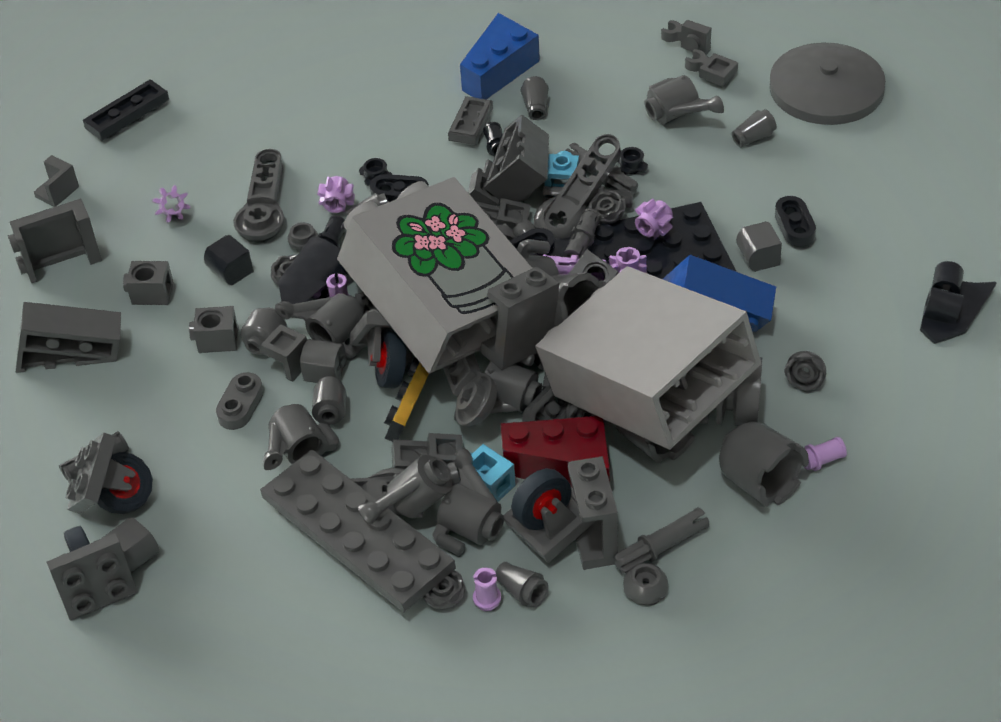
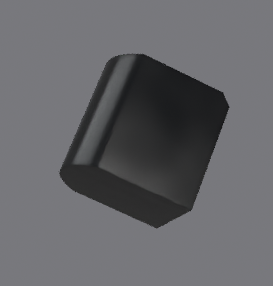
(228, 259)

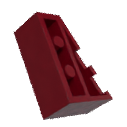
(553, 444)

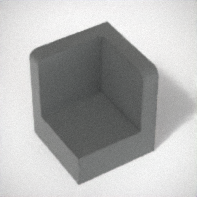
(60, 184)
(286, 347)

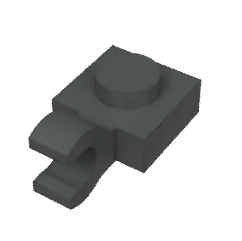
(690, 34)
(477, 183)

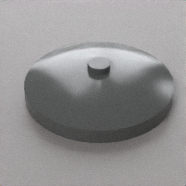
(827, 83)

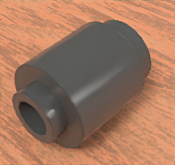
(329, 400)

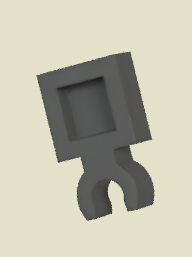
(713, 68)

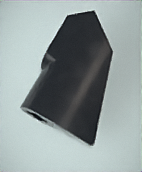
(309, 271)
(952, 303)

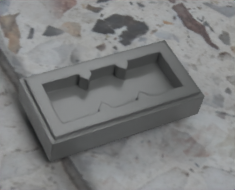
(470, 120)

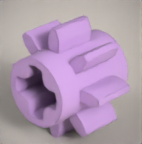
(336, 194)
(171, 195)
(653, 218)
(628, 257)

